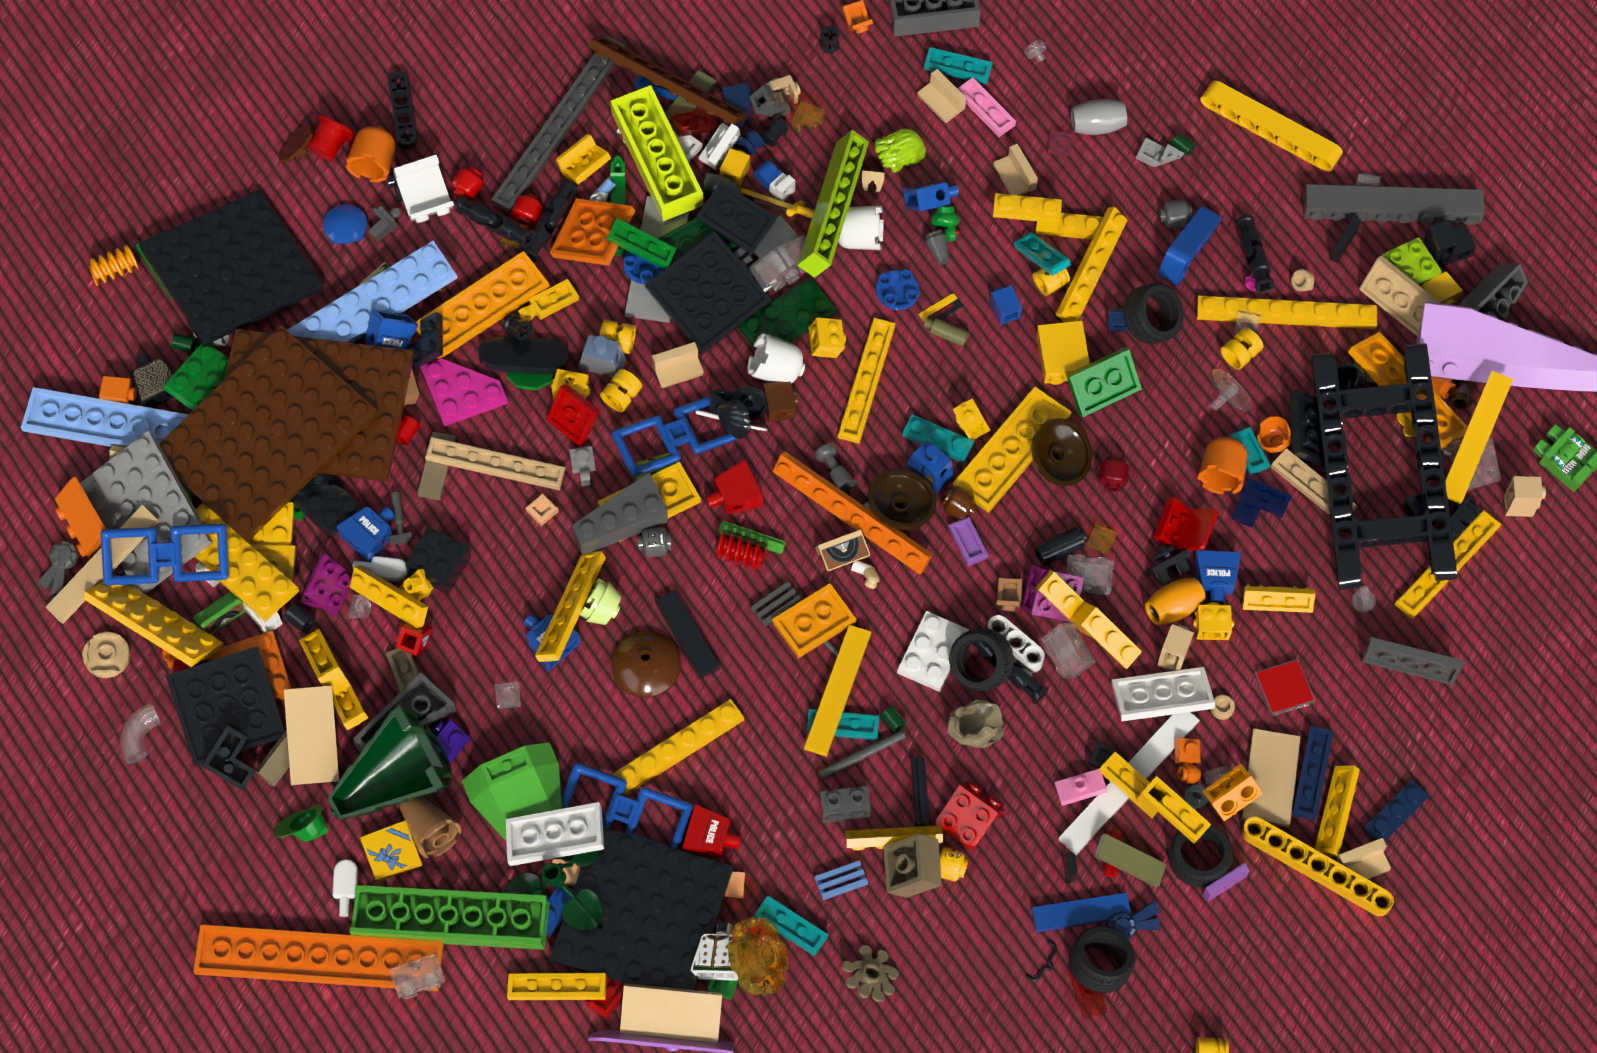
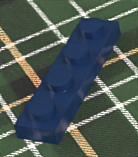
(1312, 773)

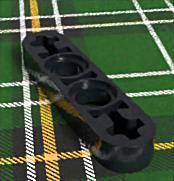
(404, 109)

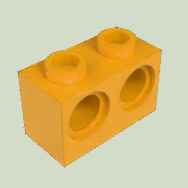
(1232, 792)

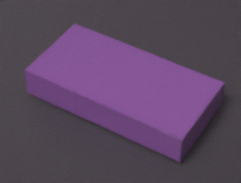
(968, 541)
(1225, 882)

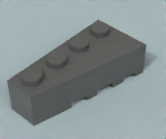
(1497, 290)

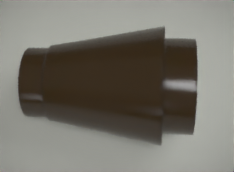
(1462, 394)

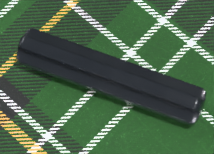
(920, 791)

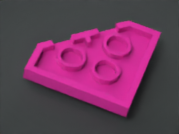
(461, 391)

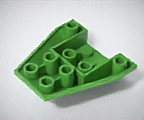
(515, 785)

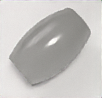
(1099, 116)

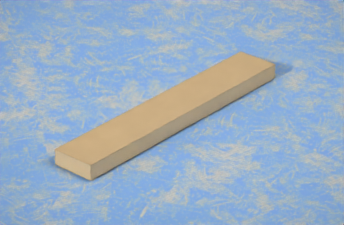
(495, 463)
(71, 596)

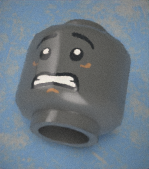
(654, 542)

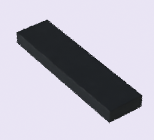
(687, 634)

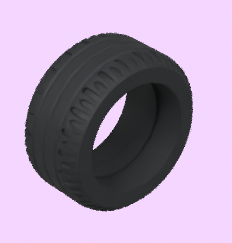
(1170, 308)
(959, 664)
(1196, 877)
(1110, 941)

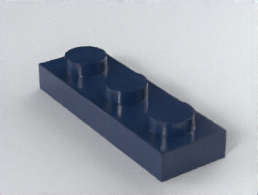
(1396, 812)

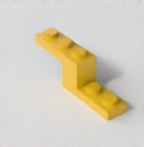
(1047, 216)
(1088, 619)
(331, 674)
(1154, 797)

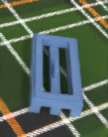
(839, 871)

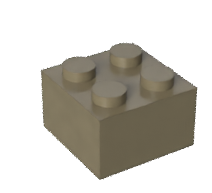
(912, 865)

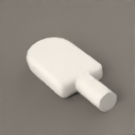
(385, 567)
(344, 883)

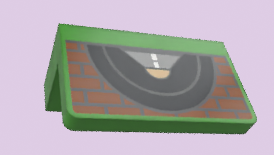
(219, 613)

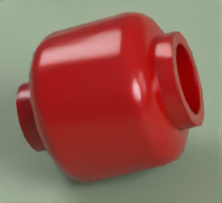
(467, 182)
(526, 209)

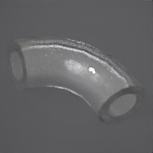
(134, 733)

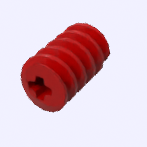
(740, 551)

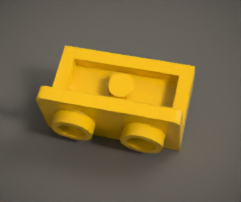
(582, 159)

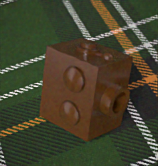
(780, 401)

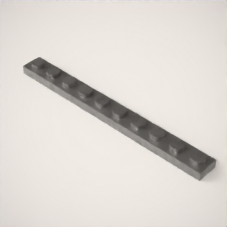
(554, 130)

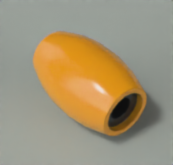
(1175, 601)

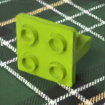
(1414, 261)

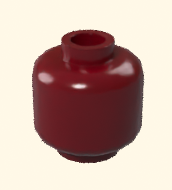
(1113, 473)

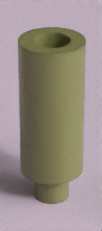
(947, 331)

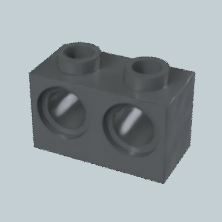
(844, 804)

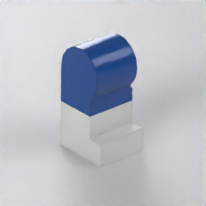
(775, 181)

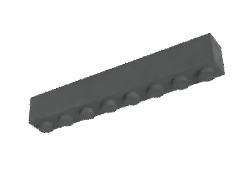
(1393, 204)

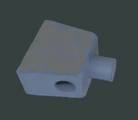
(602, 356)

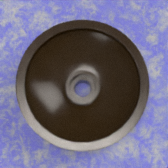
(1070, 449)
(902, 490)

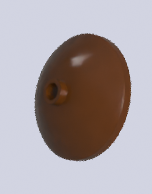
(647, 677)

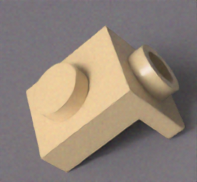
(786, 86)

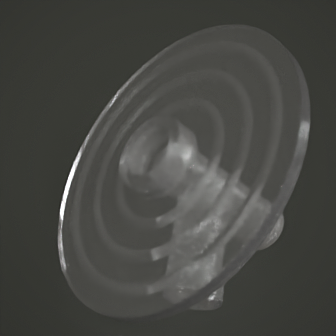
(1229, 390)

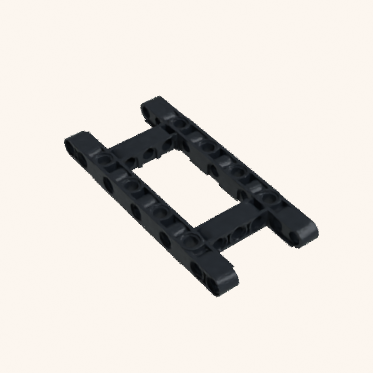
(1375, 402)

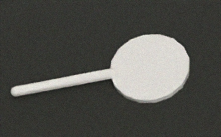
(715, 416)

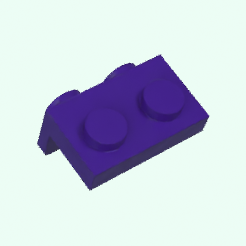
(450, 737)

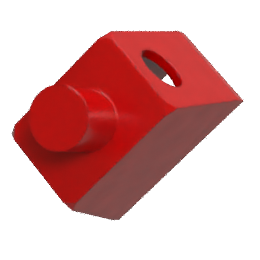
(736, 490)

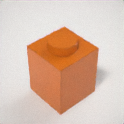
(117, 390)

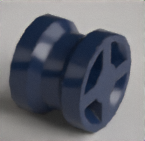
(750, 142)

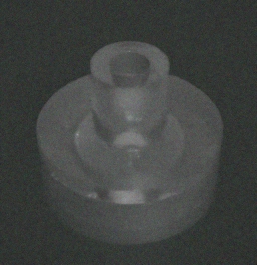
(1035, 50)

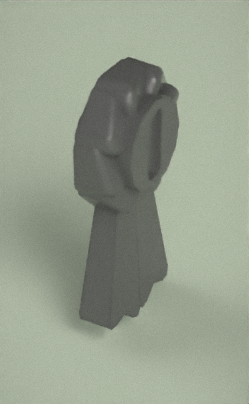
(62, 556)

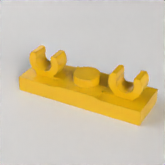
(1278, 599)

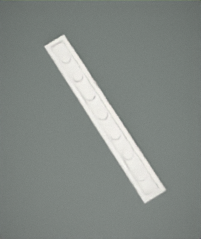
(1145, 762)

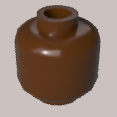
(958, 502)

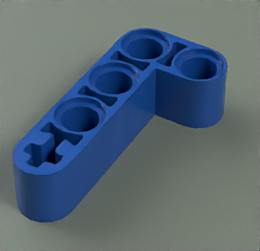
(1188, 245)

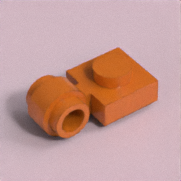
(1188, 753)

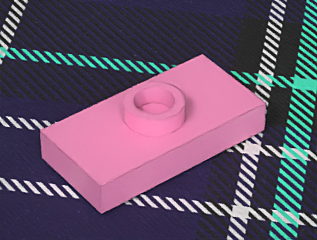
(1080, 787)

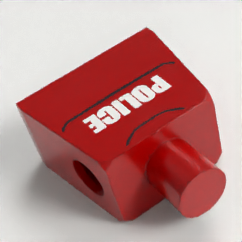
(709, 834)

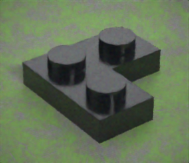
(431, 341)

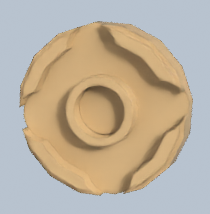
(106, 654)

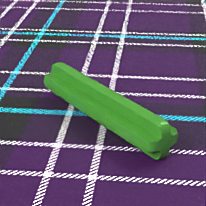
(774, 545)

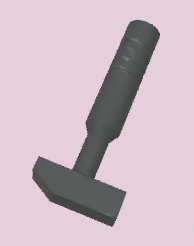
(398, 520)

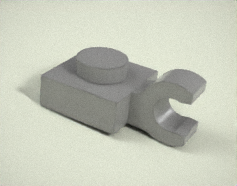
(583, 462)

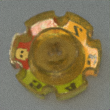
(758, 956)

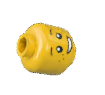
(952, 864)

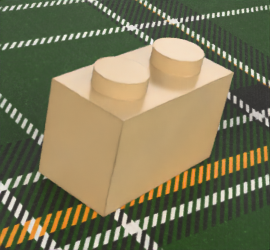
(1524, 496)
(1175, 648)

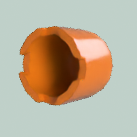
(371, 154)
(1223, 465)

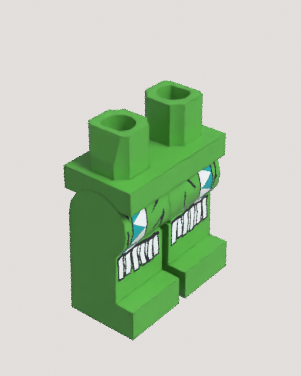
(1569, 457)

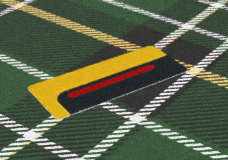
(942, 308)

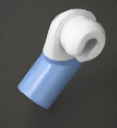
(602, 192)

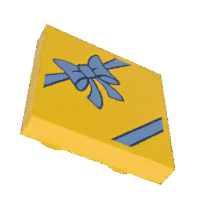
(391, 851)

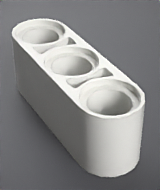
(1027, 647)

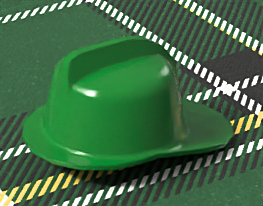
(304, 824)

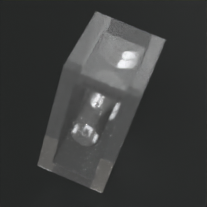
(1095, 571)
(1067, 650)

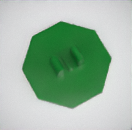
(529, 381)

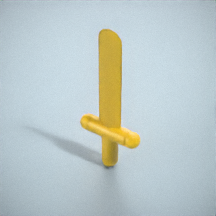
(798, 207)

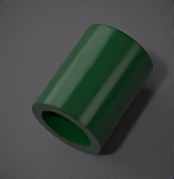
(1183, 144)
(183, 343)
(893, 719)

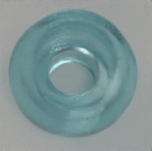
(1195, 803)

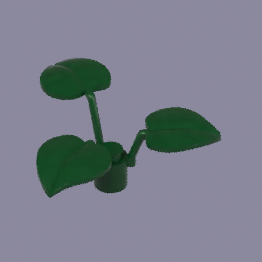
(580, 912)

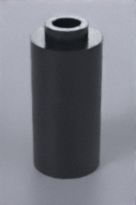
(1060, 546)

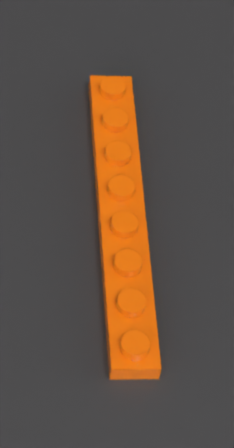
(852, 512)

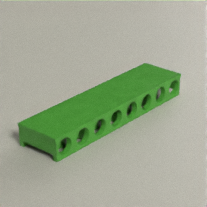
(452, 916)

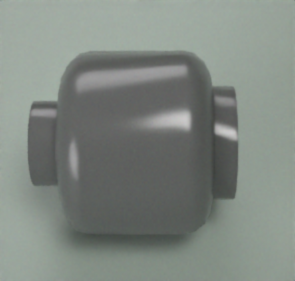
(1175, 214)

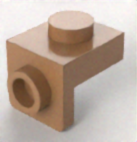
(1009, 594)

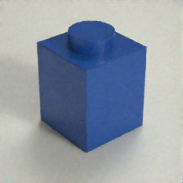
(1005, 304)

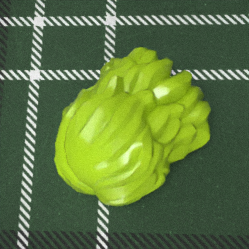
(900, 149)

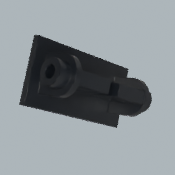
(1464, 512)

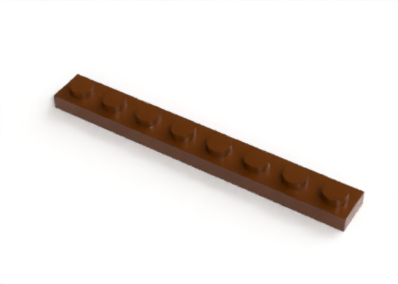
(668, 80)

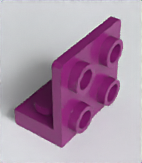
(1036, 603)

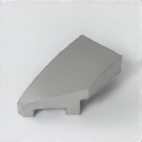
(1157, 155)

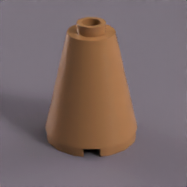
(429, 826)

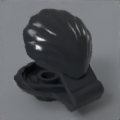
(736, 411)

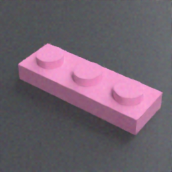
(986, 107)

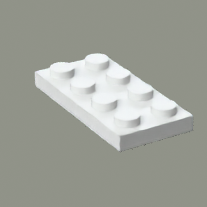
(1163, 694)
(554, 834)

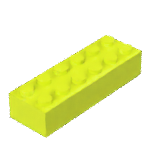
(657, 153)

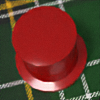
(329, 138)

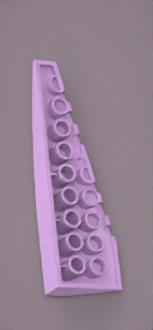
(1473, 344)

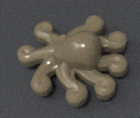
(870, 974)

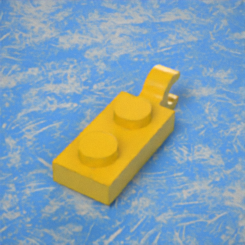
(549, 301)

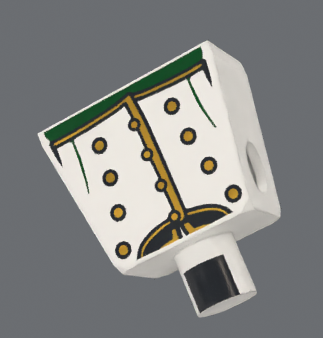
(712, 955)

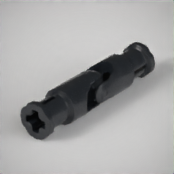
(551, 216)
(493, 221)
(1255, 254)
(1019, 677)

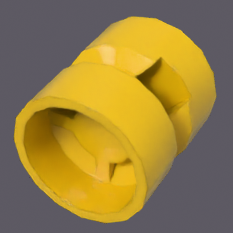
(623, 334)
(1242, 348)
(622, 389)

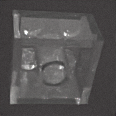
(780, 266)

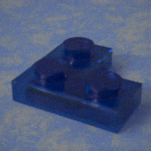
(1258, 497)

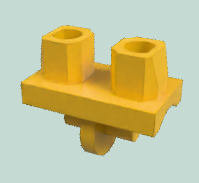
(417, 585)

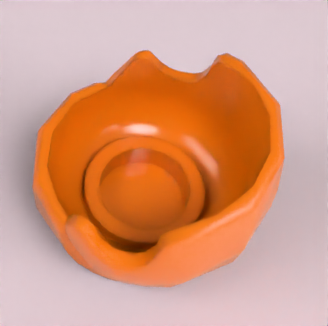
(1274, 434)

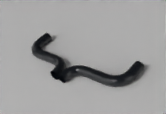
(1046, 967)

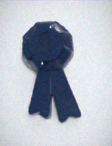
(1138, 921)

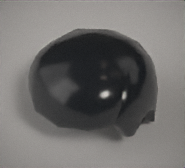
(1351, 376)

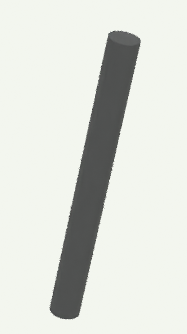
(862, 754)

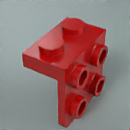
(1184, 526)
(969, 814)

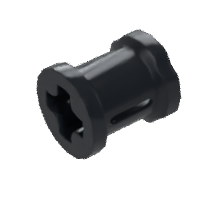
(826, 40)
(774, 132)
(516, 320)

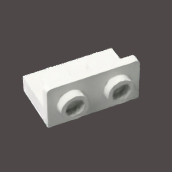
(719, 145)

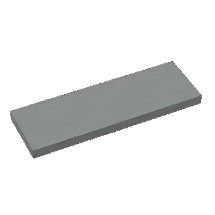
(640, 302)

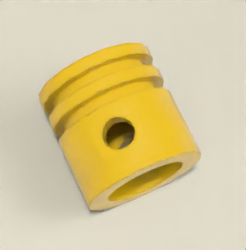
(1047, 283)
(1211, 1045)

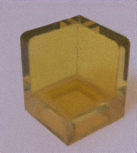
(807, 115)

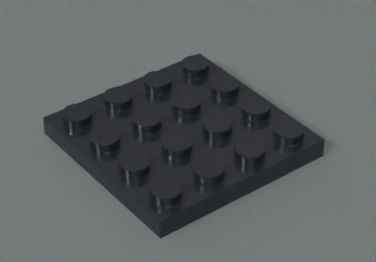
(707, 293)
(221, 692)

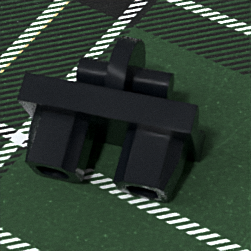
(1178, 560)

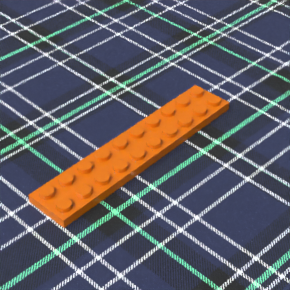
(306, 955)

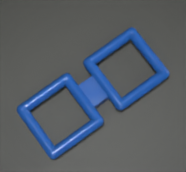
(672, 434)
(164, 554)
(626, 809)

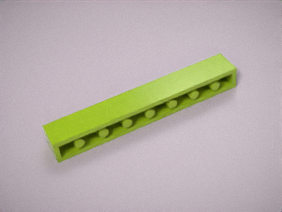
(833, 204)

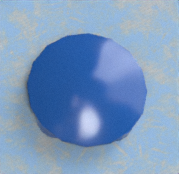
(345, 224)
(639, 269)
(897, 289)

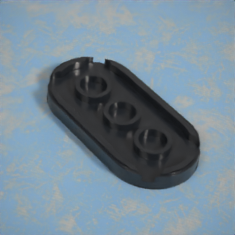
(525, 356)

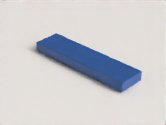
(1079, 912)

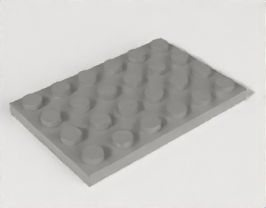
(145, 478)

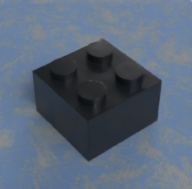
(440, 558)

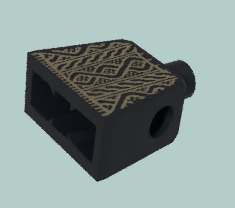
(150, 380)

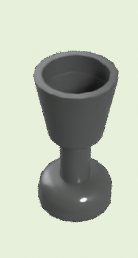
(840, 476)

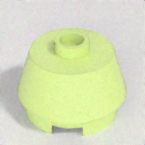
(601, 603)

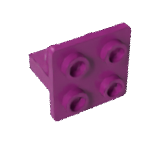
(327, 586)

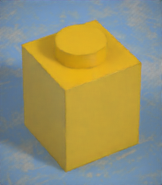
(735, 166)

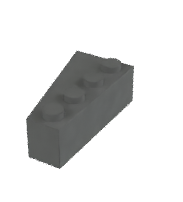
(929, 16)
(621, 516)
(419, 697)

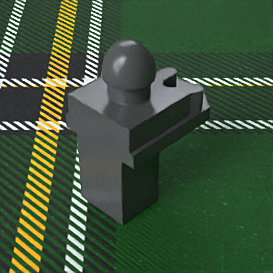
(385, 224)

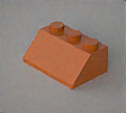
(81, 518)

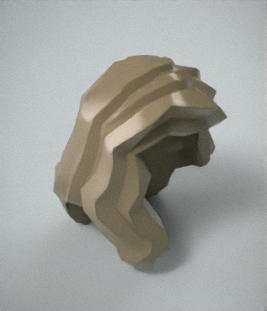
(976, 724)

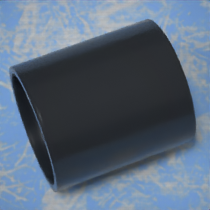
(299, 617)

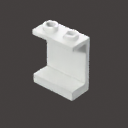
(423, 189)

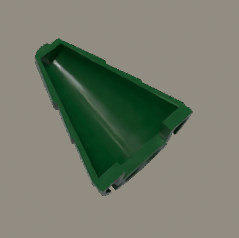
(393, 768)

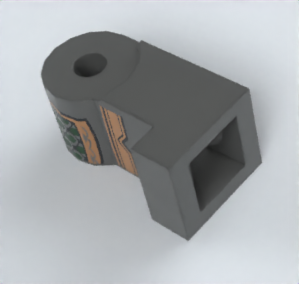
(772, 103)

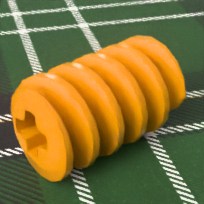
(112, 265)

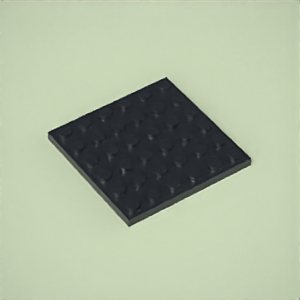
(231, 267)
(652, 913)

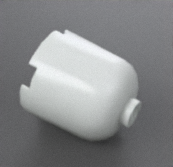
(862, 228)
(775, 360)

